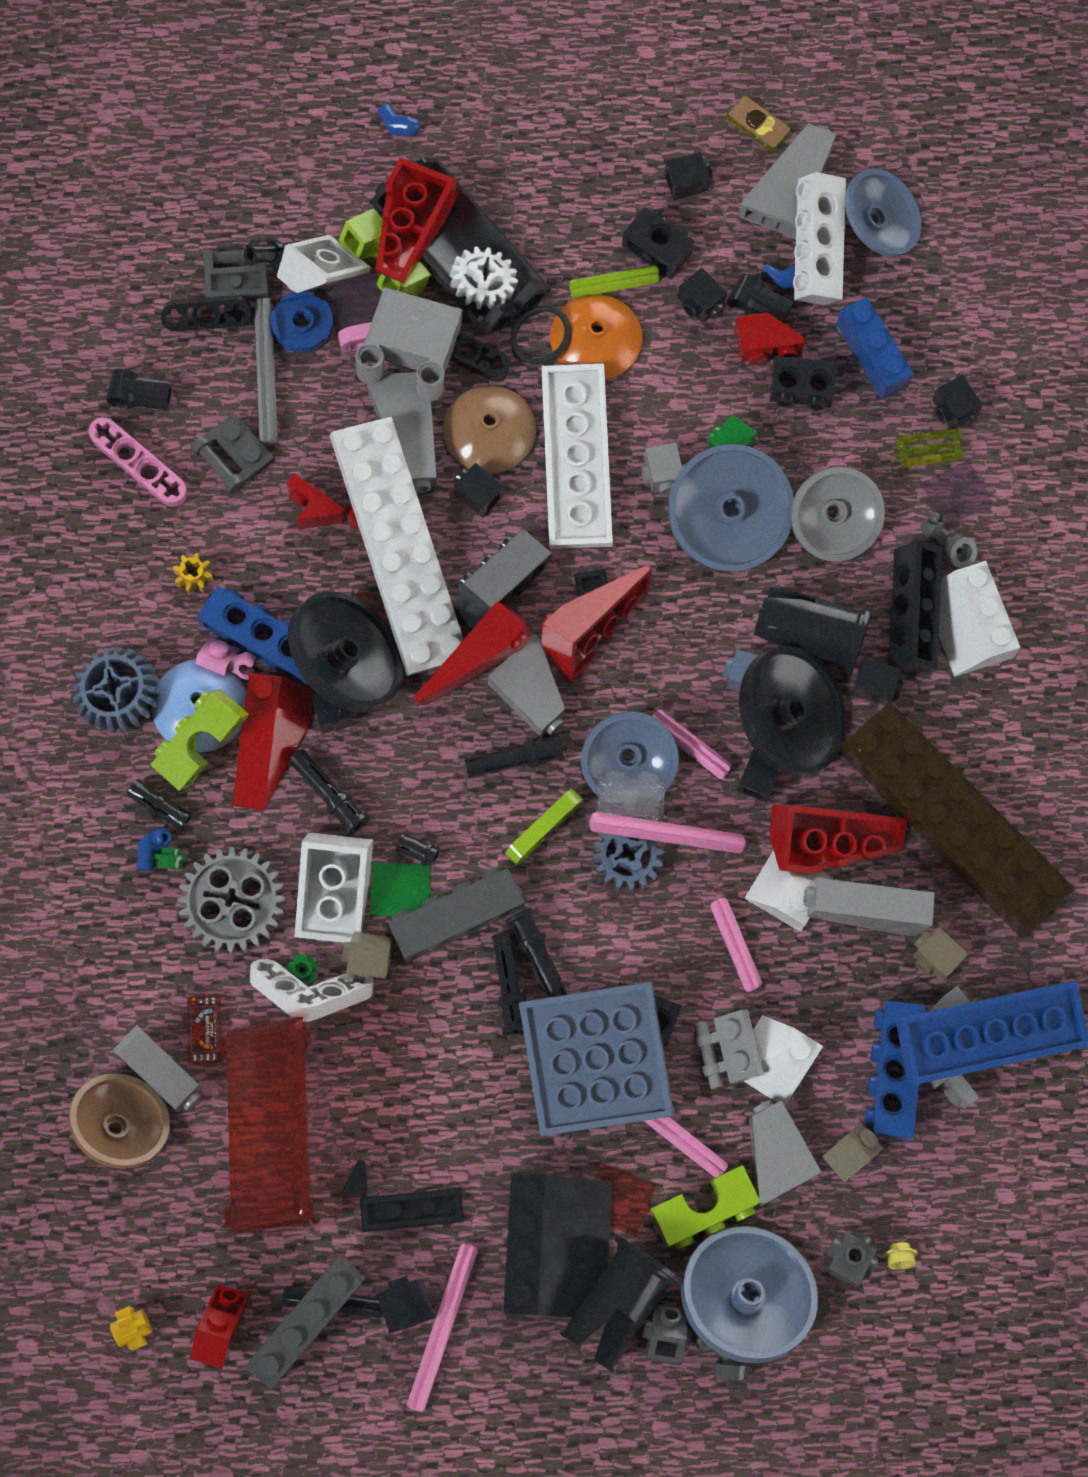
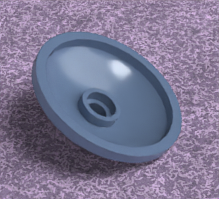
(883, 212)
(648, 738)

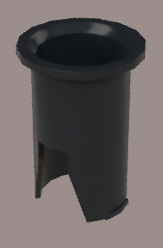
(814, 625)
(622, 1300)

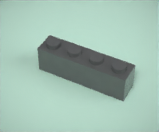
(456, 914)
(305, 1322)

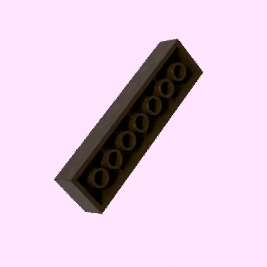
(956, 820)

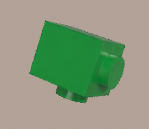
(732, 432)

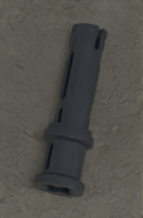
(528, 754)
(337, 802)
(533, 944)
(508, 983)

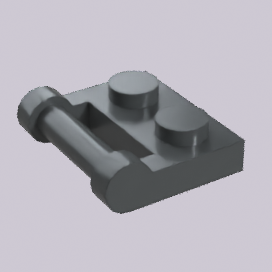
(232, 281)
(239, 445)

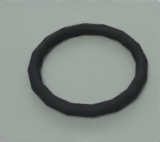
(545, 308)

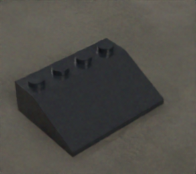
(555, 1243)

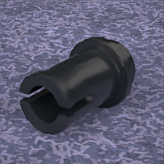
(418, 849)

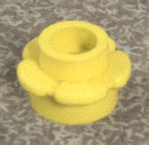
(901, 1253)

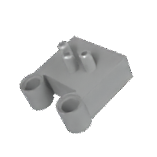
(412, 335)

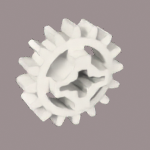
(483, 278)

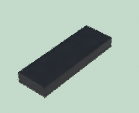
(411, 1210)

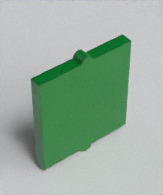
(398, 888)

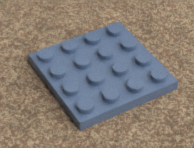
(596, 1058)

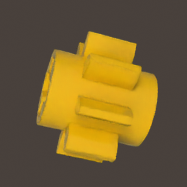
(187, 579)
(130, 1328)

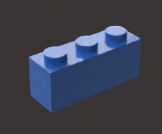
(874, 348)

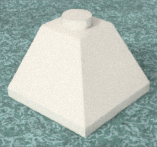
(318, 264)
(783, 892)
(784, 1057)

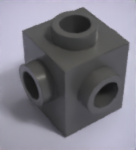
(840, 1263)
(670, 1326)

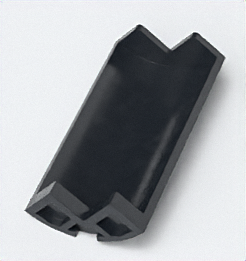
(464, 230)

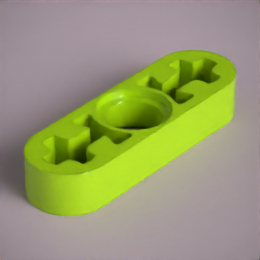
(552, 818)

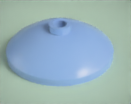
(176, 696)

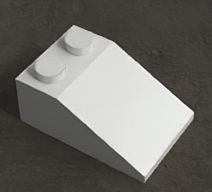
(332, 886)

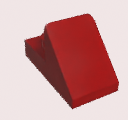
(319, 509)

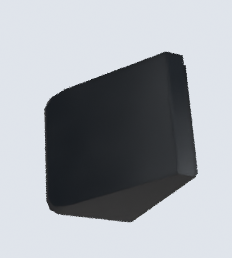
(357, 1182)

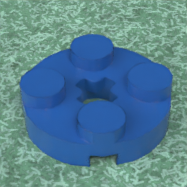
(307, 338)

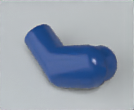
(396, 124)
(782, 279)
(151, 845)

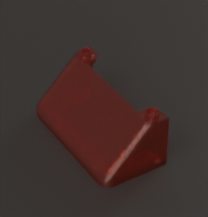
(268, 1128)

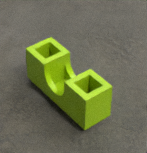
(362, 239)
(178, 758)
(733, 1198)

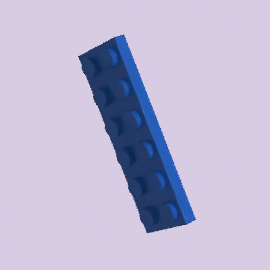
(992, 1032)

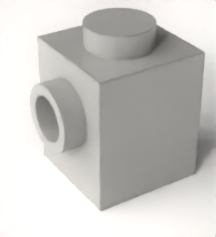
(661, 467)

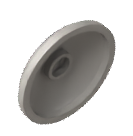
(857, 516)

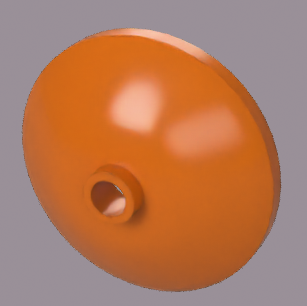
(614, 346)

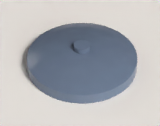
(730, 507)
(749, 1294)

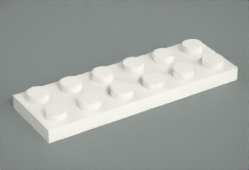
(576, 456)

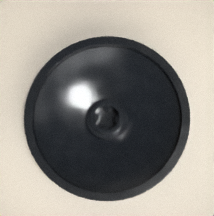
(345, 651)
(792, 711)

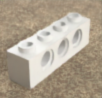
(819, 238)

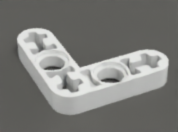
(307, 1001)

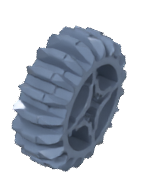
(128, 687)

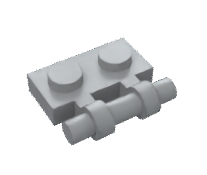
(737, 1047)

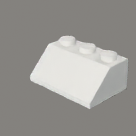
(974, 621)

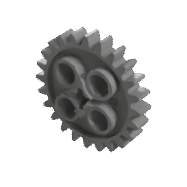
(222, 928)

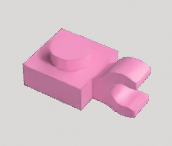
(223, 657)

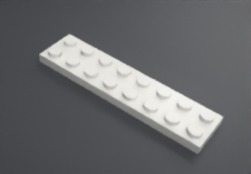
(398, 544)

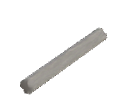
(265, 372)

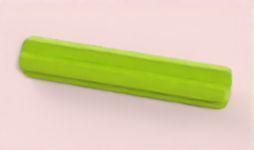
(614, 281)

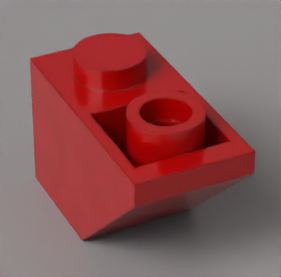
(762, 333)
(219, 1326)

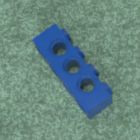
(229, 602)
(882, 1123)

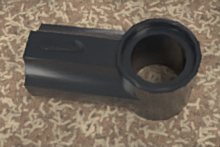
(753, 297)
(131, 389)

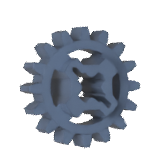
(634, 868)

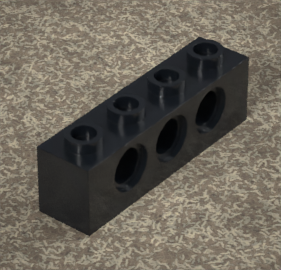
(915, 608)

